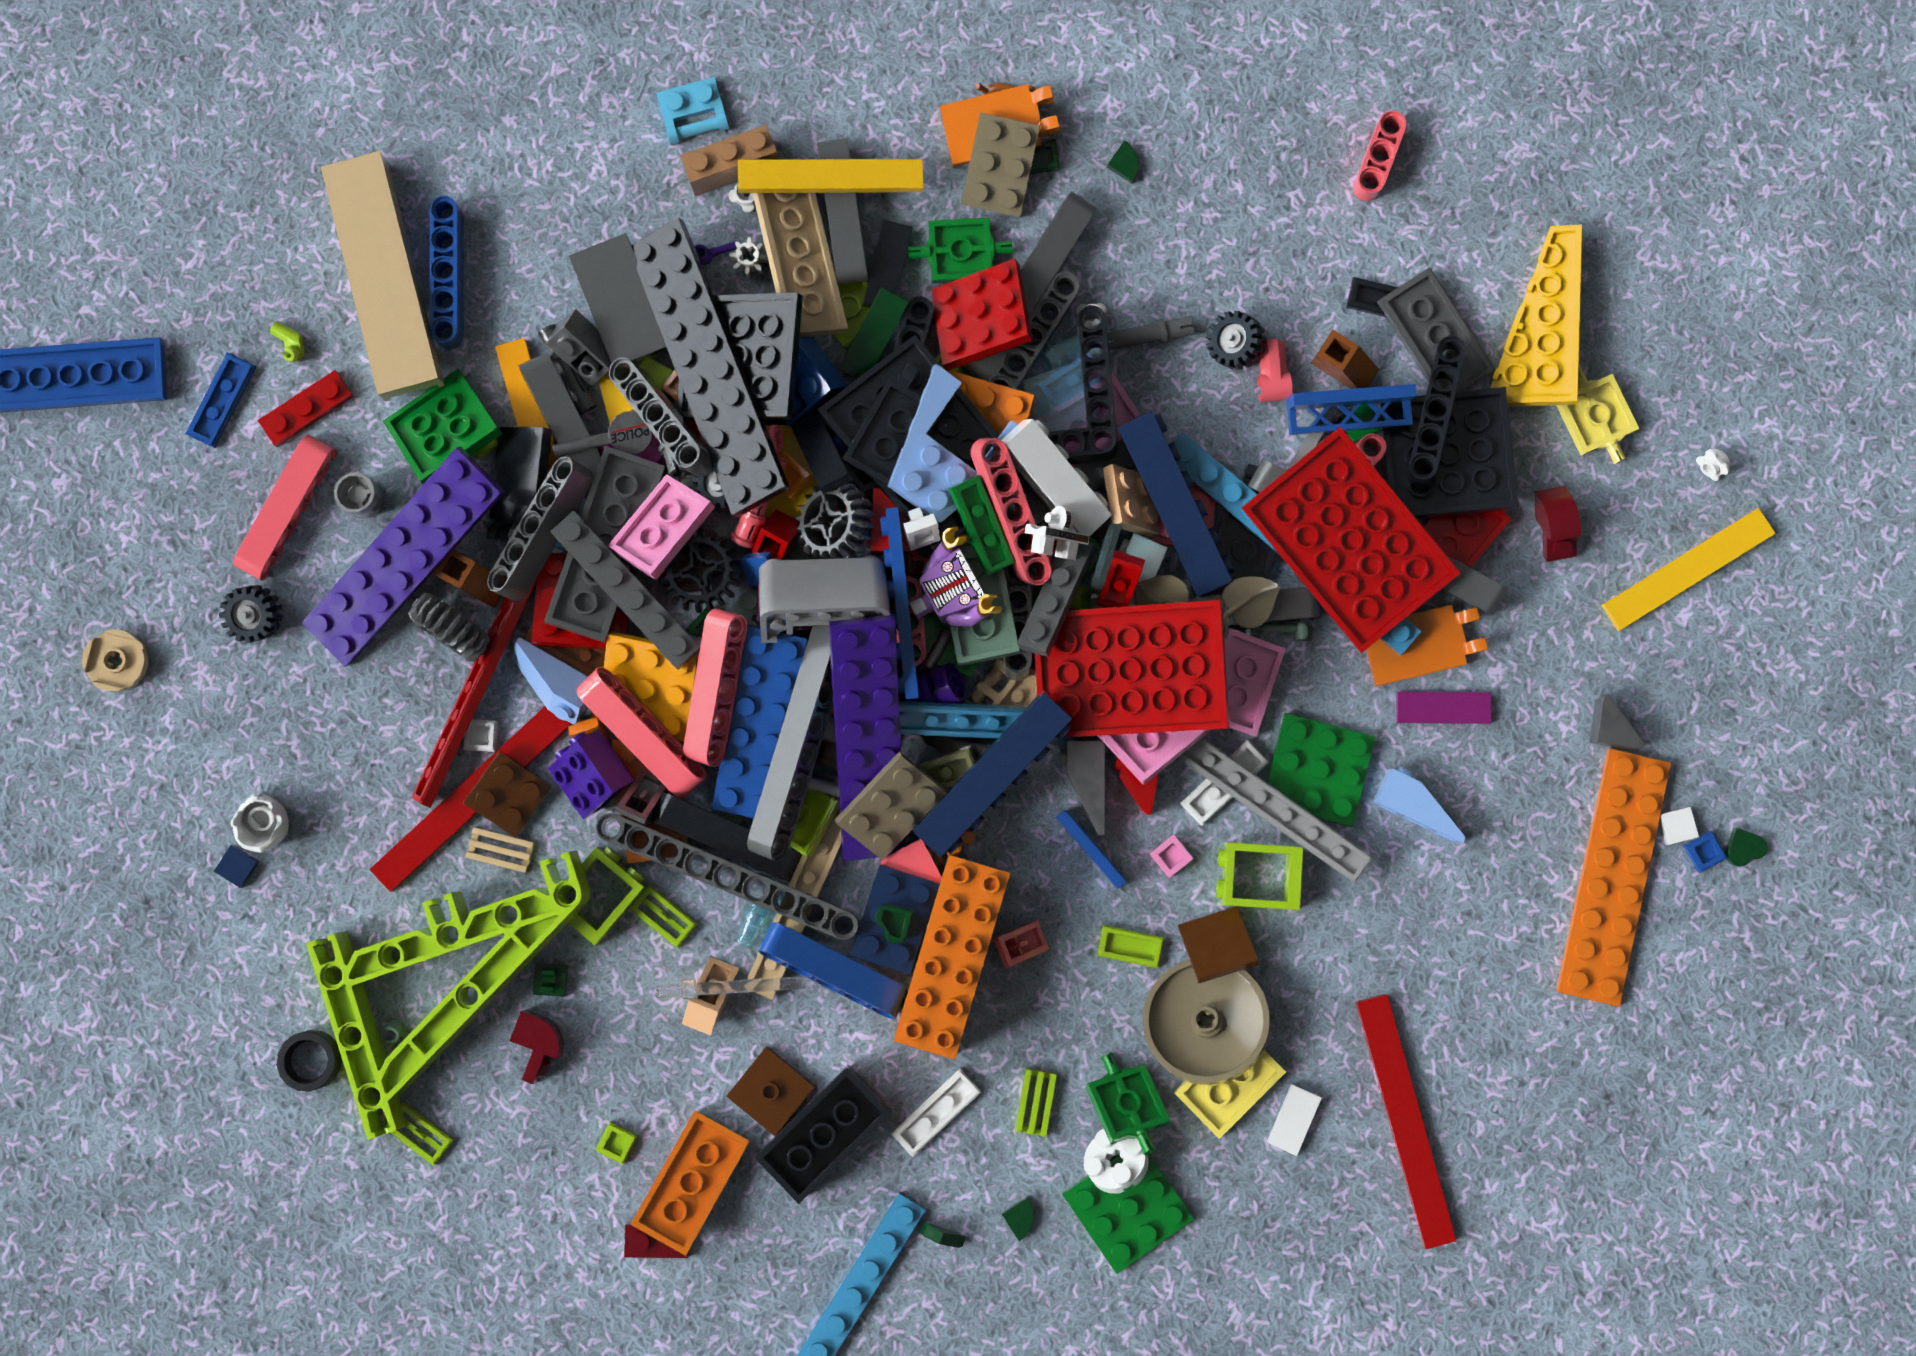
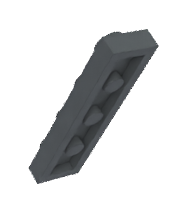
(1055, 602)

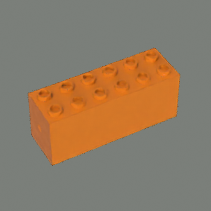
(951, 957)

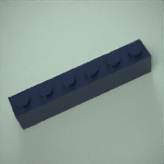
(1174, 502)
(992, 773)

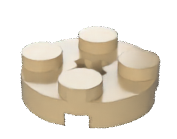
(106, 645)

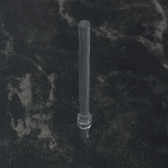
(690, 989)

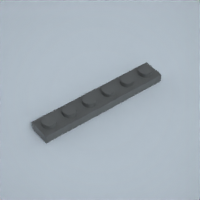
(625, 590)

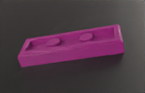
(1443, 707)

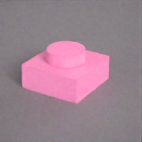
(1171, 856)

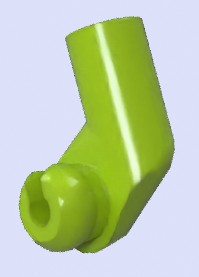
(292, 340)

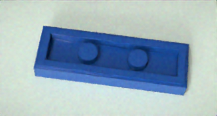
(221, 400)
(1091, 849)

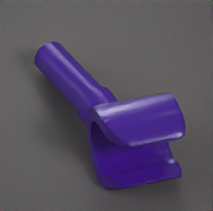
(712, 252)

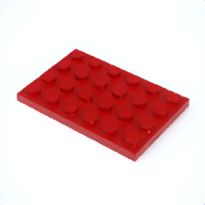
(1350, 540)
(1139, 669)

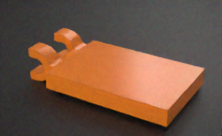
(1015, 103)
(1435, 649)

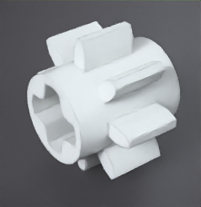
(746, 265)

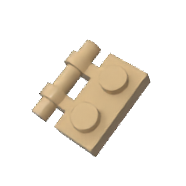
(1014, 693)

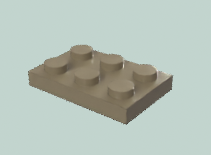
(1000, 164)
(890, 805)

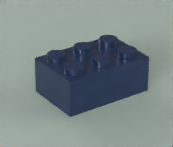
(903, 891)

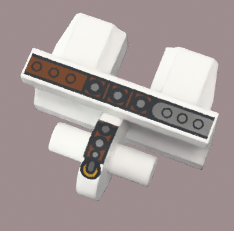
(1067, 541)

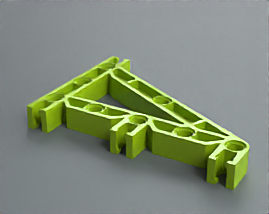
(539, 919)

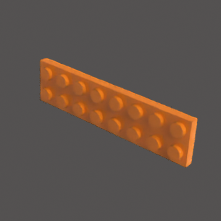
(1613, 877)

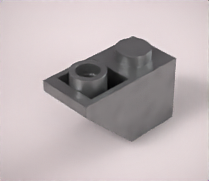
(580, 347)

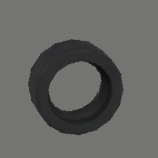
(285, 1067)

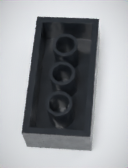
(823, 1134)

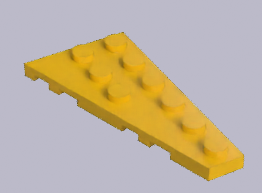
(1544, 340)

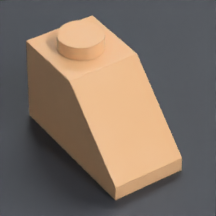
(706, 1009)

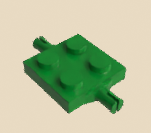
(959, 248)
(1127, 1104)

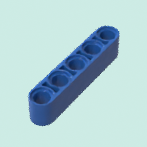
(446, 258)
(833, 970)

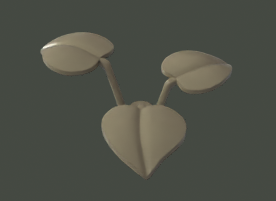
(1248, 597)

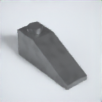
(1086, 774)

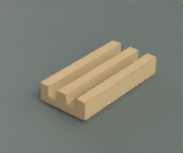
(473, 843)

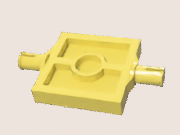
(1599, 417)

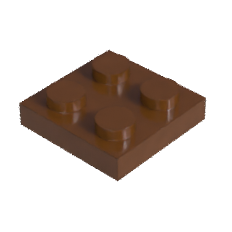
(507, 793)

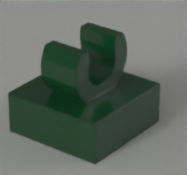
(550, 979)

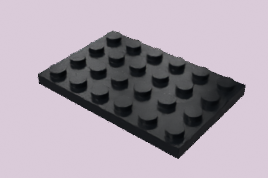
(955, 430)

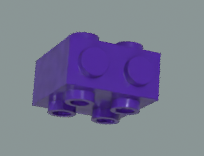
(590, 773)

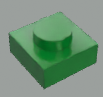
(1365, 414)

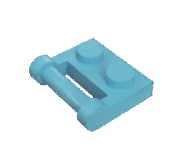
(688, 102)

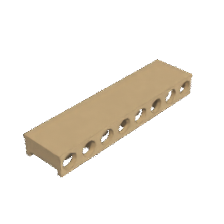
(382, 275)

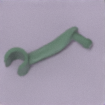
(1301, 631)
(399, 1029)

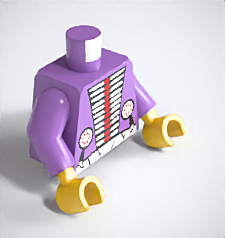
(952, 587)

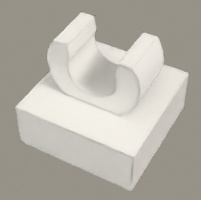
(920, 529)

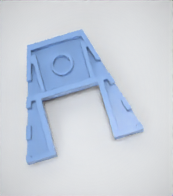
(925, 466)

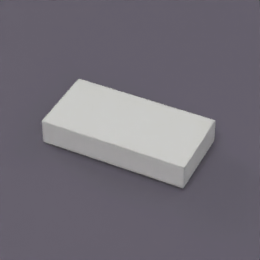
(1294, 1120)

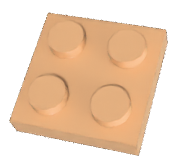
(1130, 501)

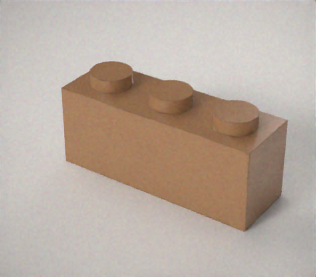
(718, 162)

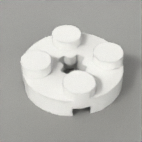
(1123, 1175)

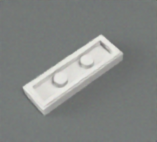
(1209, 798)
(936, 1112)

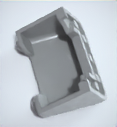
(819, 592)

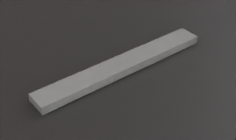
(1277, 809)

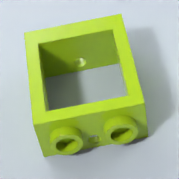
(630, 876)
(1292, 882)

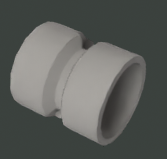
(359, 495)

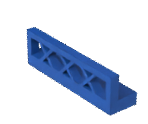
(1351, 397)

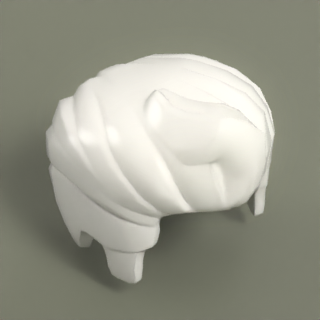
(260, 823)

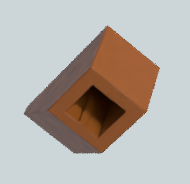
(1345, 362)
(468, 577)

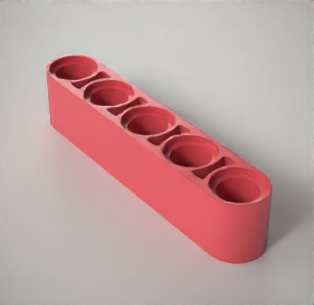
(1000, 499)
(283, 506)
(715, 687)
(640, 732)

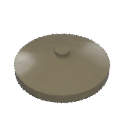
(1206, 1028)

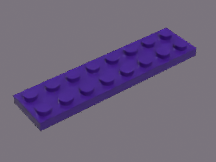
(403, 556)
(863, 709)

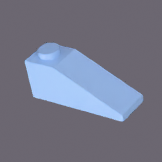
(551, 681)
(1412, 801)

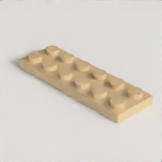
(801, 259)

